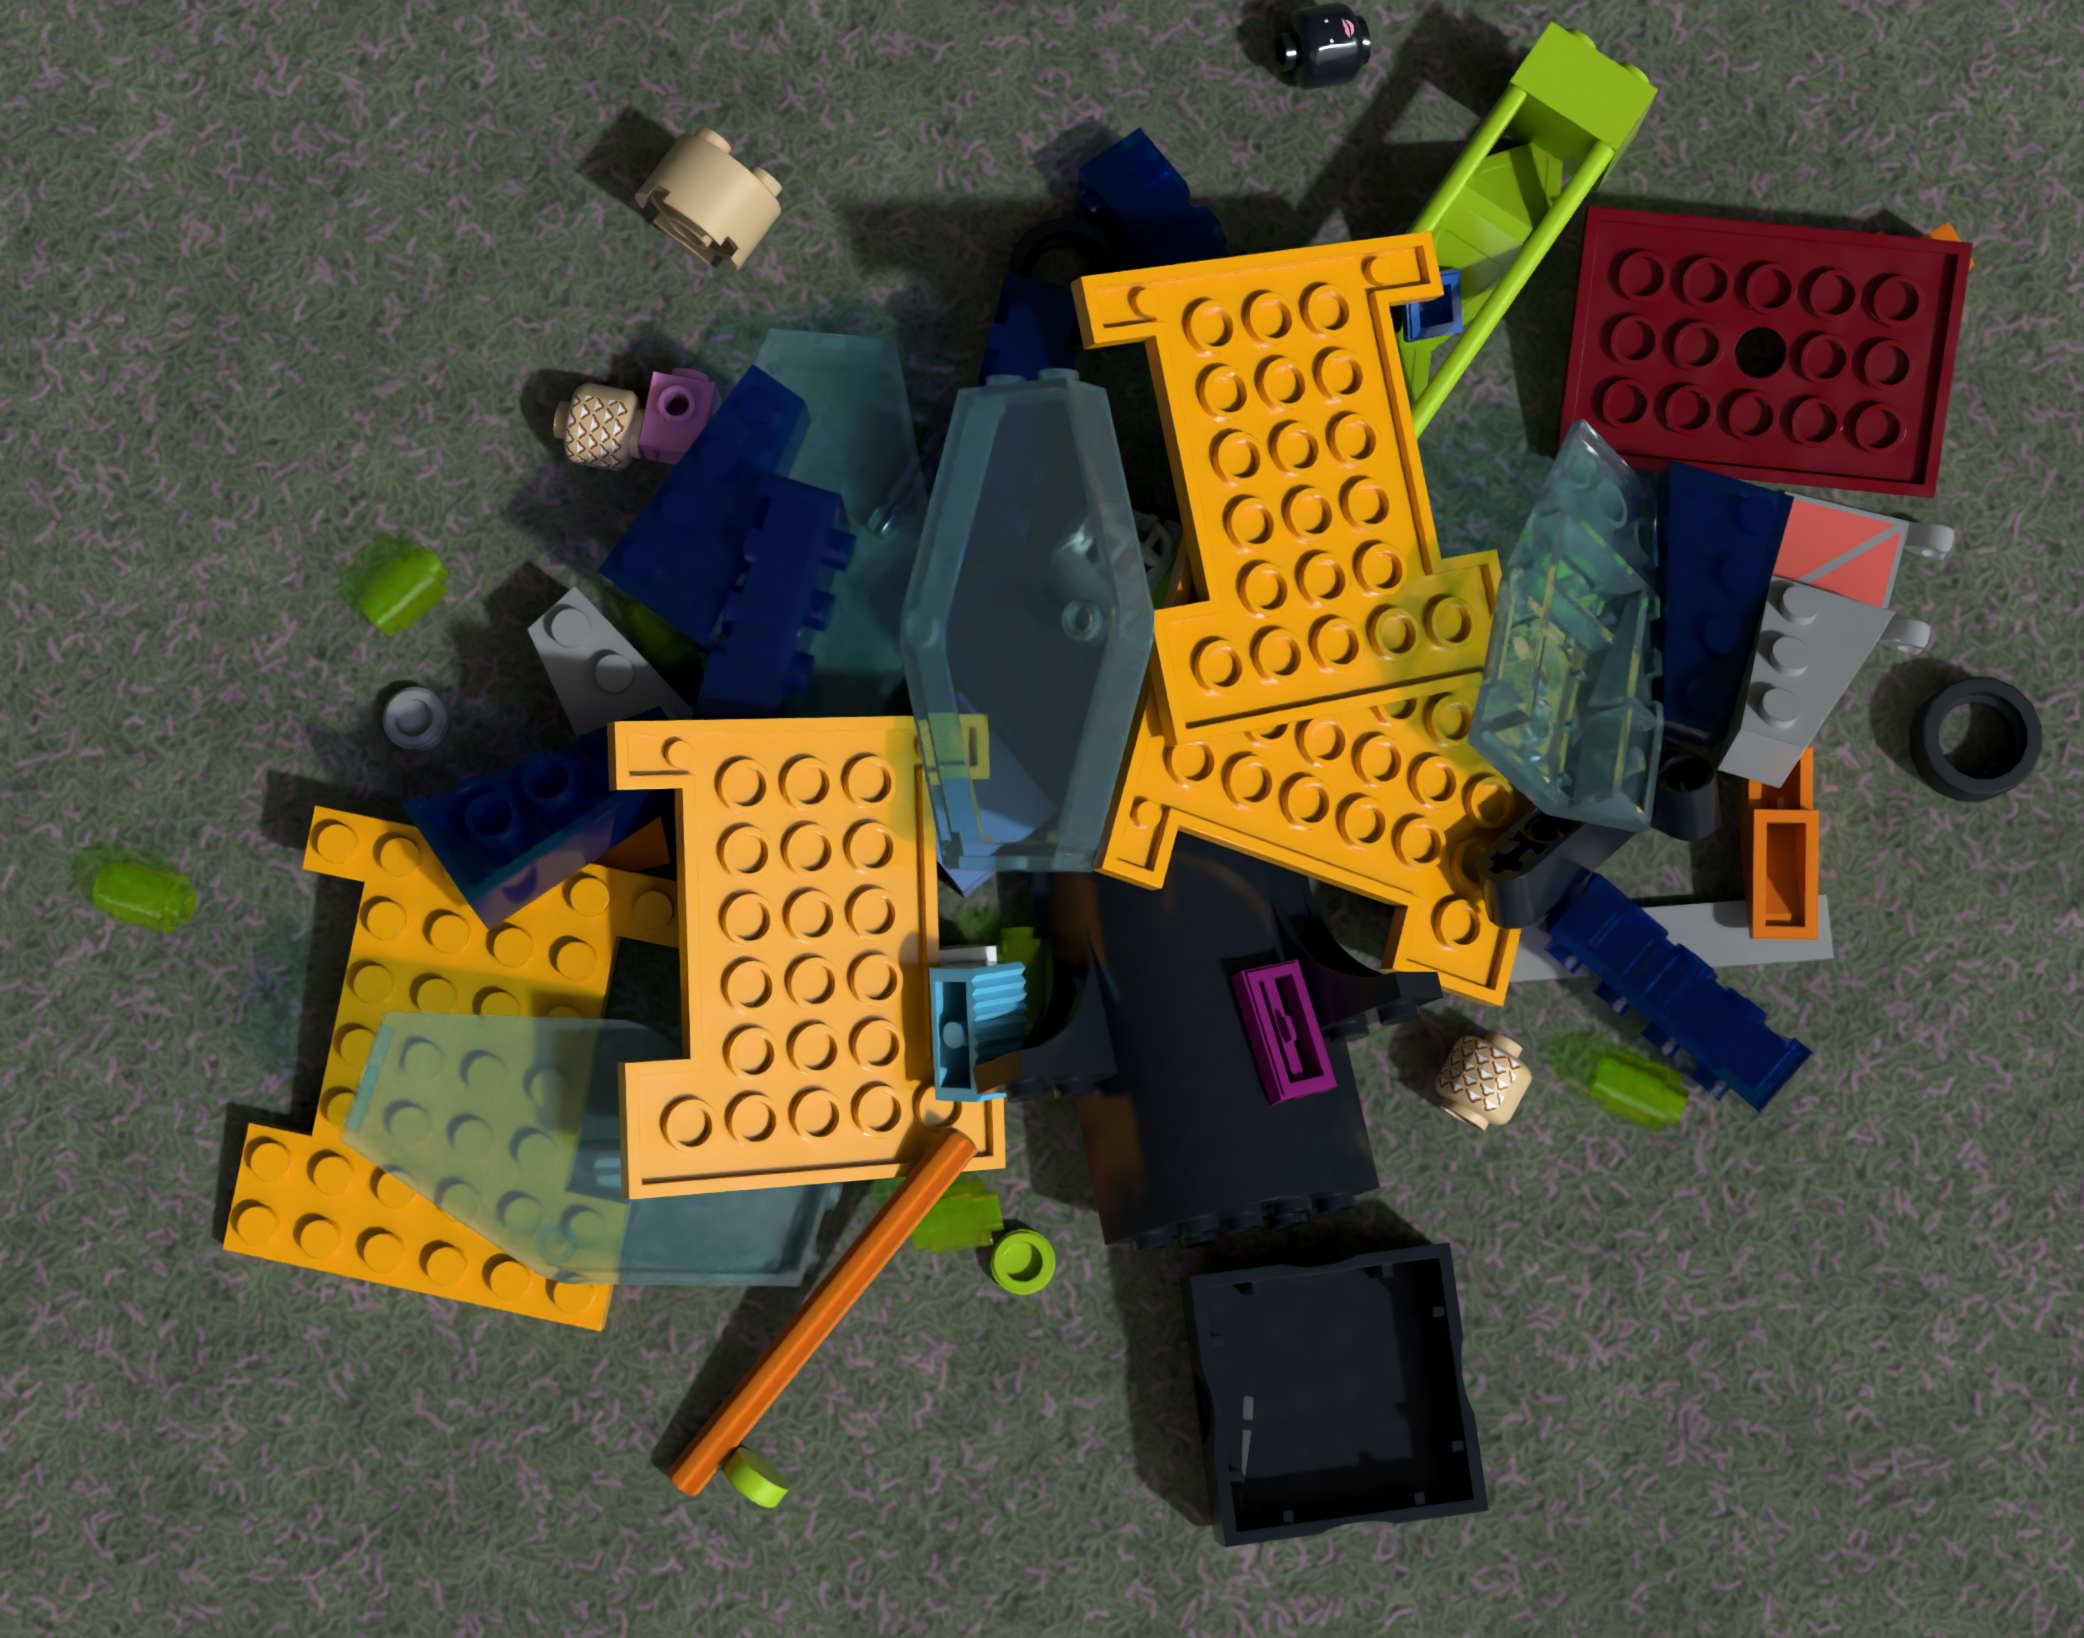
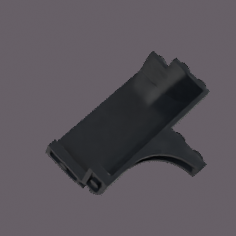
(1160, 1057)

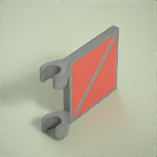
(1858, 558)

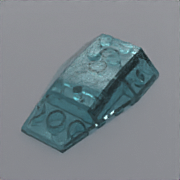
(1569, 648)

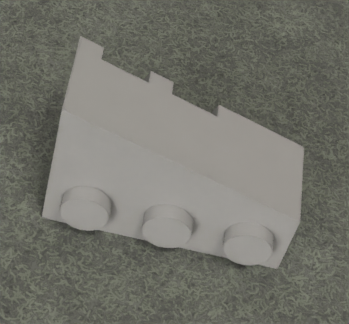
(597, 669)
(1795, 675)

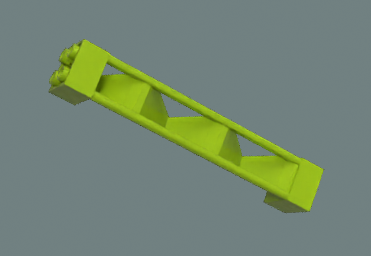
(1508, 208)

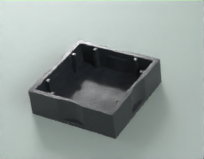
(1349, 1389)

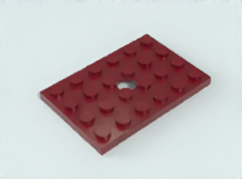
(1861, 328)

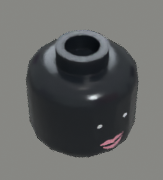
(1323, 45)

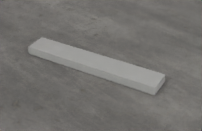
(1710, 930)

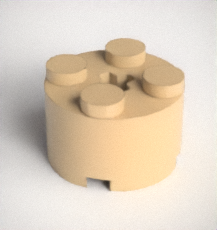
(711, 199)

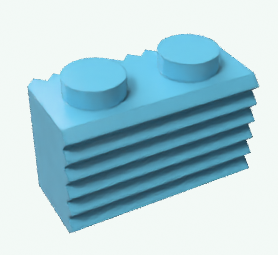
(973, 1021)

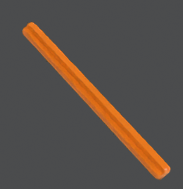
(822, 1311)

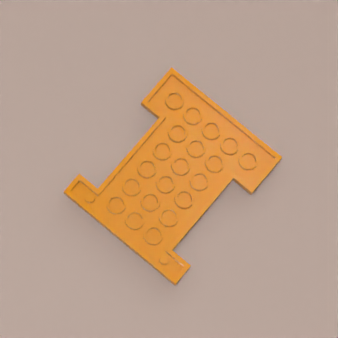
(1295, 486)
(1352, 798)
(427, 951)
(796, 959)

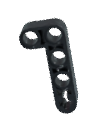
(1550, 855)

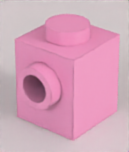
(676, 413)

